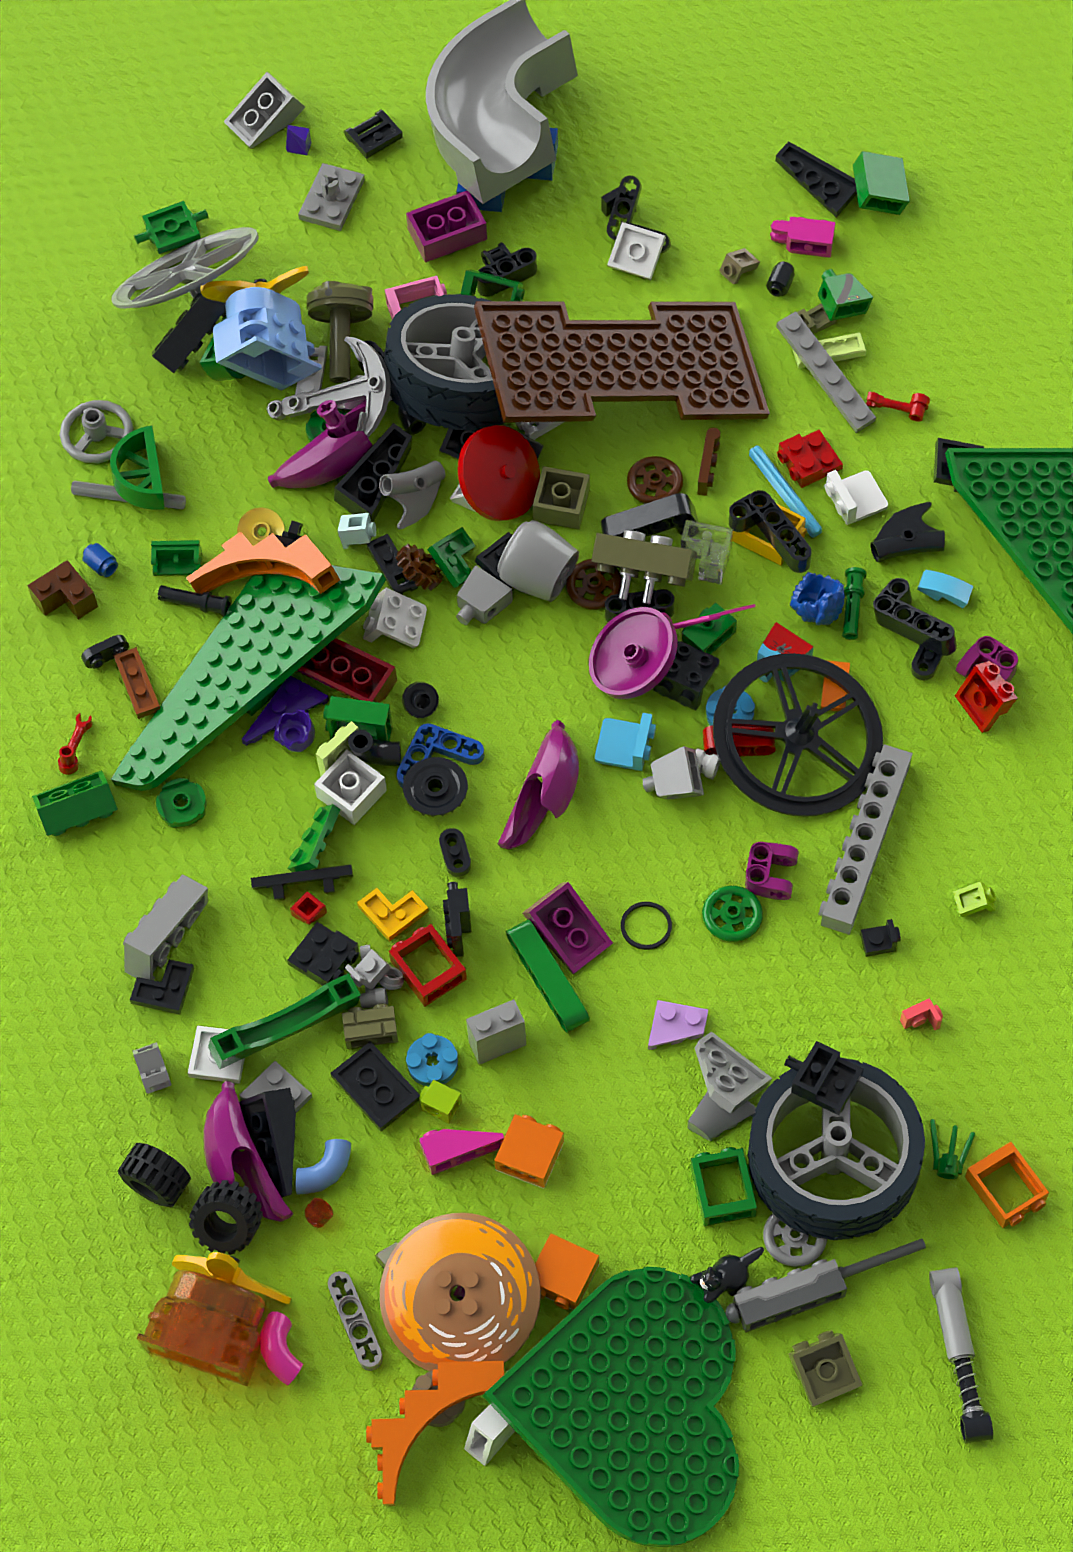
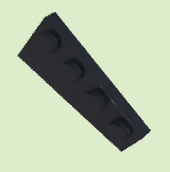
(823, 181)

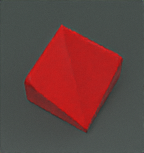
(308, 909)

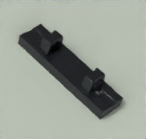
(279, 880)

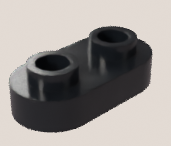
(103, 652)
(925, 659)
(455, 854)

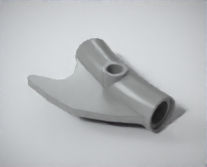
(413, 490)

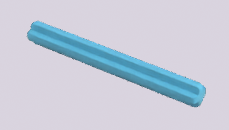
(784, 489)

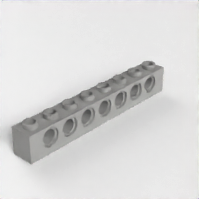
(843, 916)

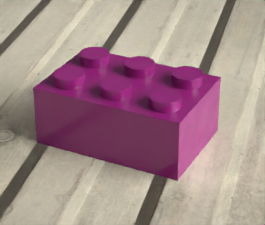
(446, 226)

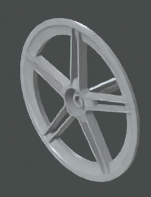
(192, 271)

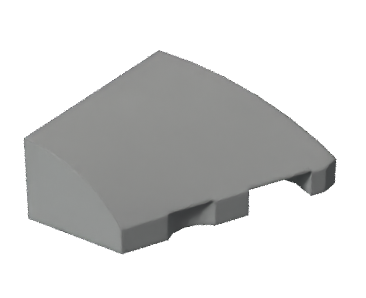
(711, 1120)

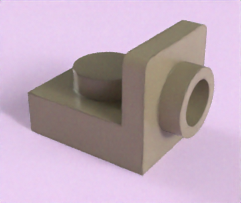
(738, 263)

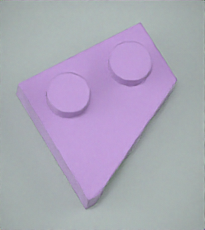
(676, 1023)

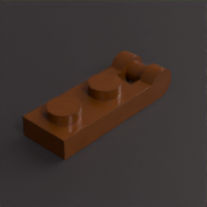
(709, 460)

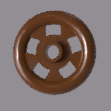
(660, 463)
(577, 593)

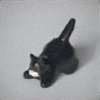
(727, 1274)

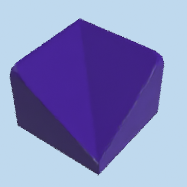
(298, 140)

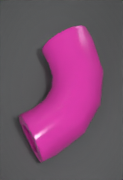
(275, 1349)

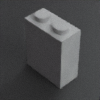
(496, 1032)

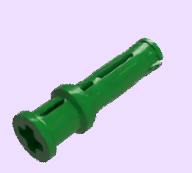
(854, 593)

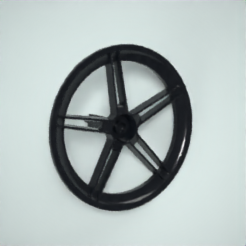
(798, 733)

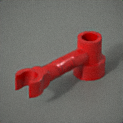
(916, 407)
(68, 761)

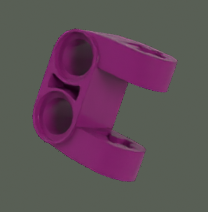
(999, 654)
(775, 854)

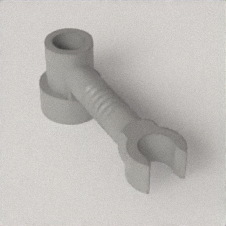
(374, 996)

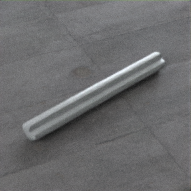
(109, 492)

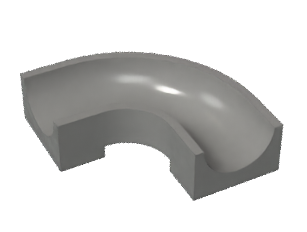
(481, 94)

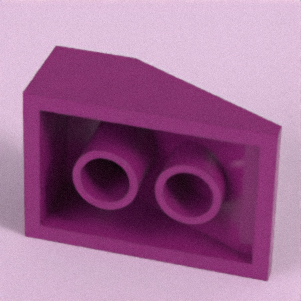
(568, 927)

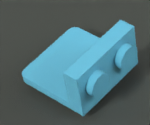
(625, 742)

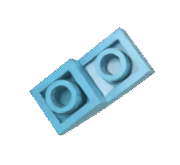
(943, 585)

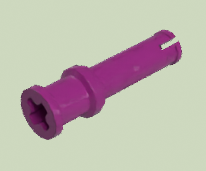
(334, 420)

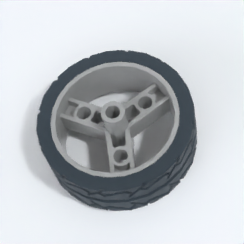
(438, 364)
(892, 1183)

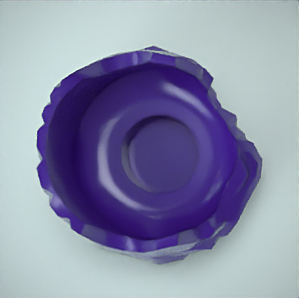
(295, 731)

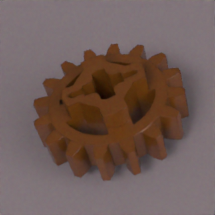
(419, 567)

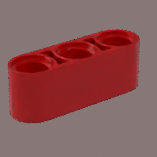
(744, 745)

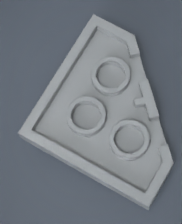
(728, 1074)

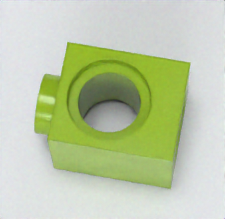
(440, 1101)

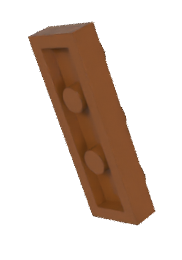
(137, 682)

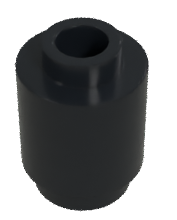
(780, 279)

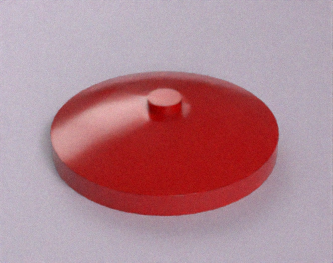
(498, 473)

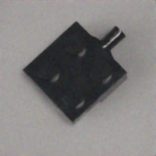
(456, 917)
(825, 1078)

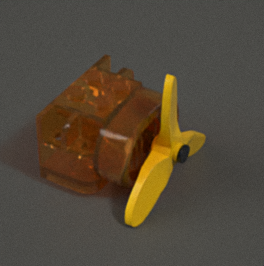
(210, 1317)

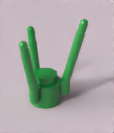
(949, 1166)

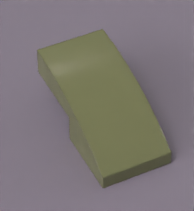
(816, 318)

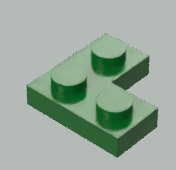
(449, 554)

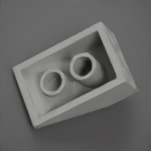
(264, 111)

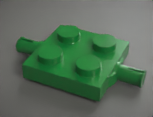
(171, 227)

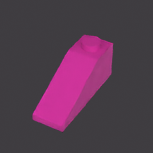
(453, 1147)

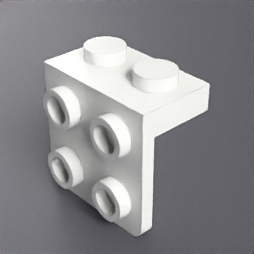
(855, 495)
(395, 618)

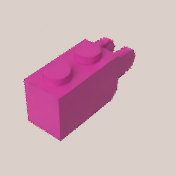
(804, 235)

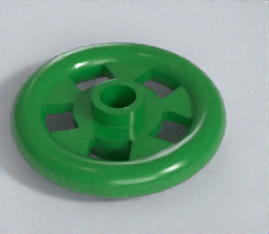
(726, 932)

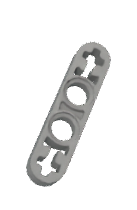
(352, 1321)

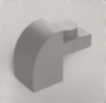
(151, 1068)

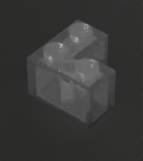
(712, 547)

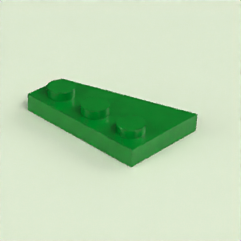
(305, 856)

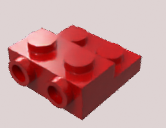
(808, 457)
(986, 695)

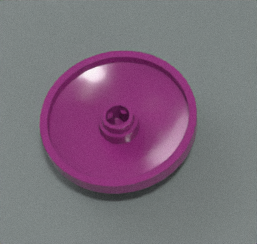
(633, 653)

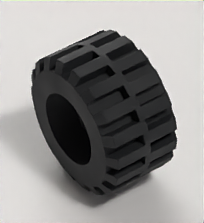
(154, 1174)
(214, 1231)

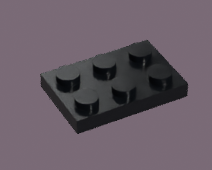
(375, 1086)

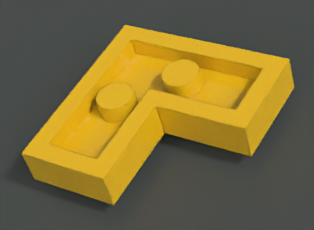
(394, 918)

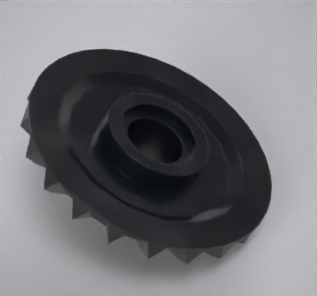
(430, 774)

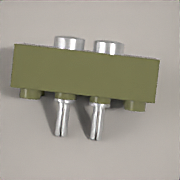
(635, 554)

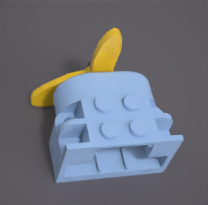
(262, 330)

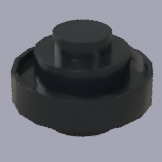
(420, 699)

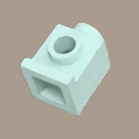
(356, 529)

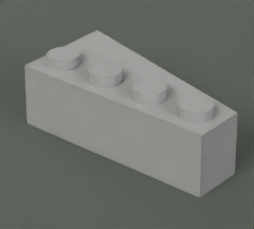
(163, 927)

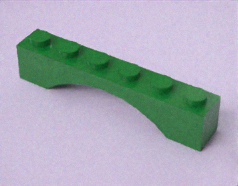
(255, 1036)

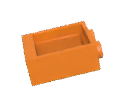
(991, 1163)

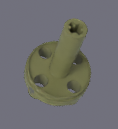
(340, 306)

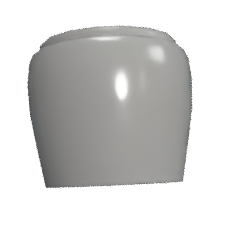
(537, 561)

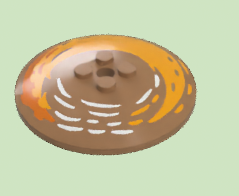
(497, 1282)

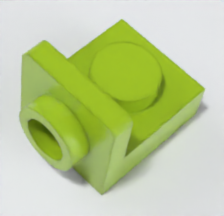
(974, 899)

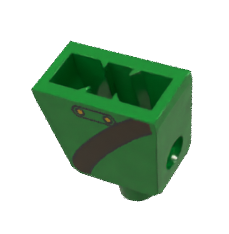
(843, 295)

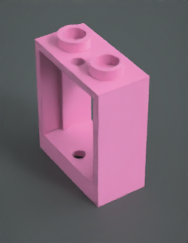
(412, 291)

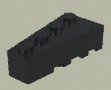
(188, 332)
(360, 487)

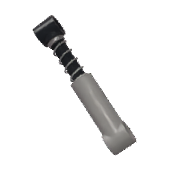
(947, 1291)

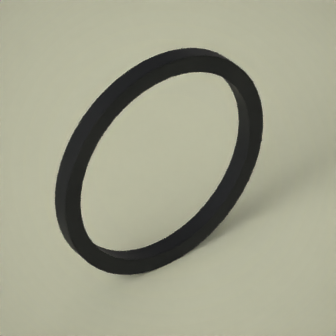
(641, 946)

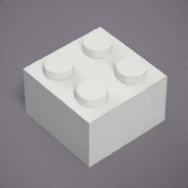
(350, 786)

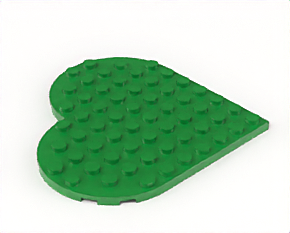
(628, 1409)

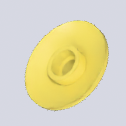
(258, 518)

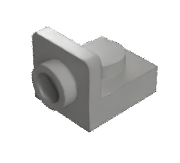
(369, 970)

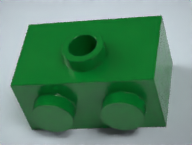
(710, 634)

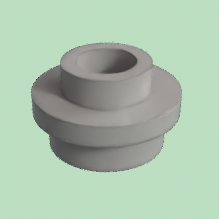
(392, 979)

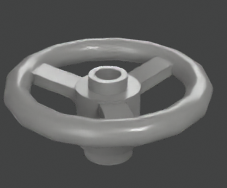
(94, 428)

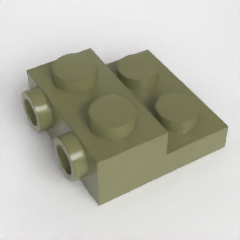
(824, 1367)

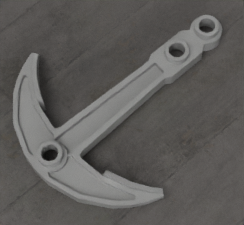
(361, 388)

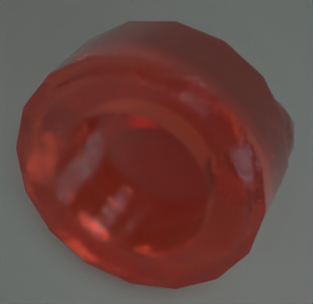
(318, 1212)

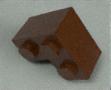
(62, 587)

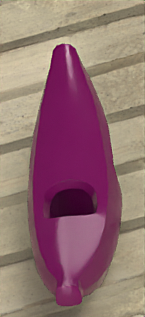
(324, 456)
(559, 768)
(223, 1139)

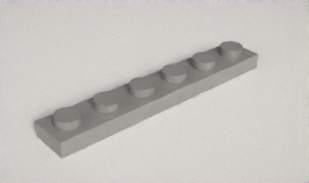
(826, 372)

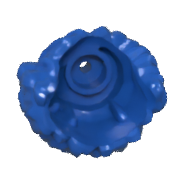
(818, 599)

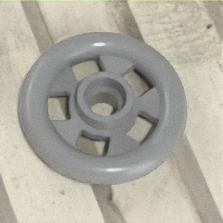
(782, 1253)

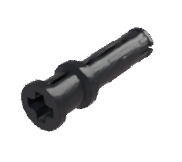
(205, 601)

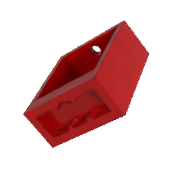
(439, 985)

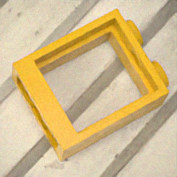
(764, 548)

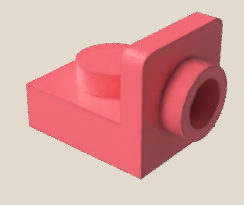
(919, 1013)

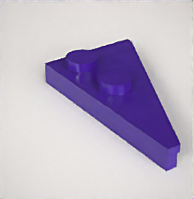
(288, 699)

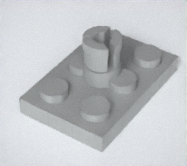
(331, 197)

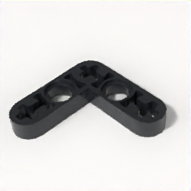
(629, 216)

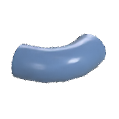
(327, 1171)

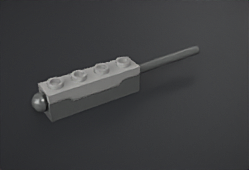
(803, 1289)

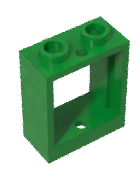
(471, 280)
(367, 715)
(729, 1211)

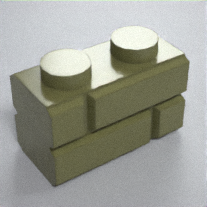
(369, 1025)

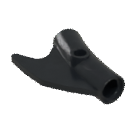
(907, 534)

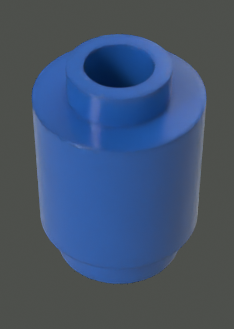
(99, 560)

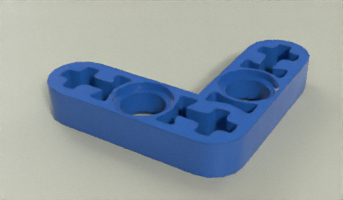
(436, 744)

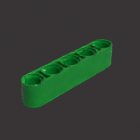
(547, 976)

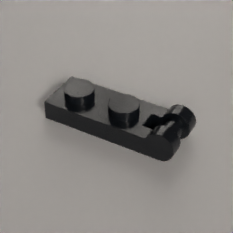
(384, 555)

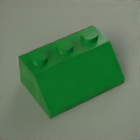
(75, 803)

